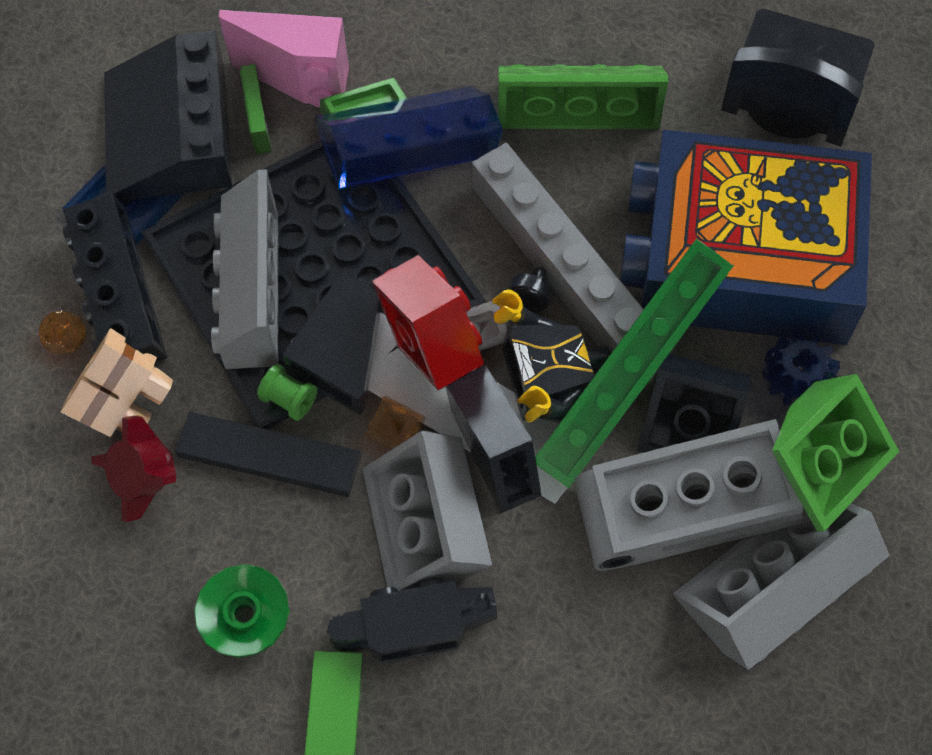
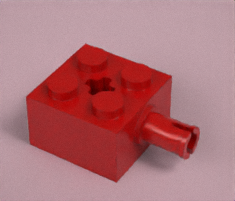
(430, 321)

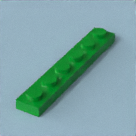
(633, 363)

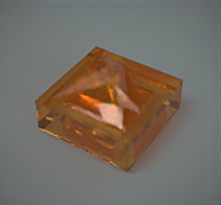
(393, 423)

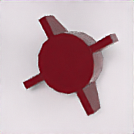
(136, 467)

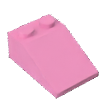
(291, 52)

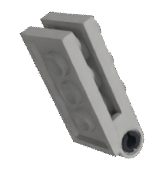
(617, 490)

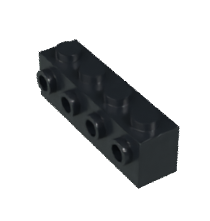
(112, 274)

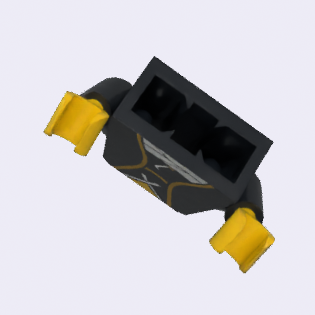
(544, 360)

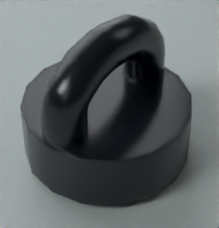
(532, 289)

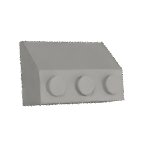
(426, 512)

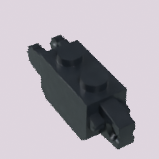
(413, 620)

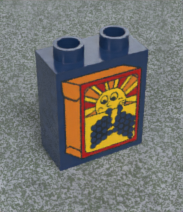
(774, 210)

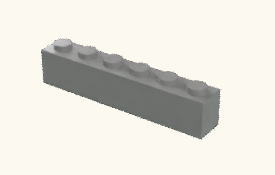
(555, 243)

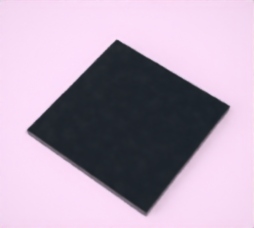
(319, 237)

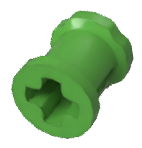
(287, 392)

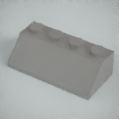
(247, 275)
(779, 582)

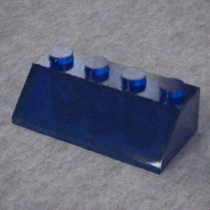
(409, 135)

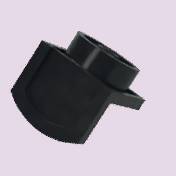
(798, 77)

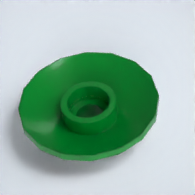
(237, 589)

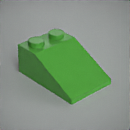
(832, 447)

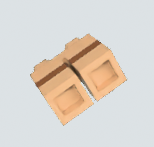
(112, 383)

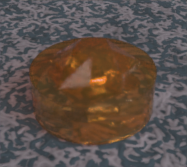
(62, 332)

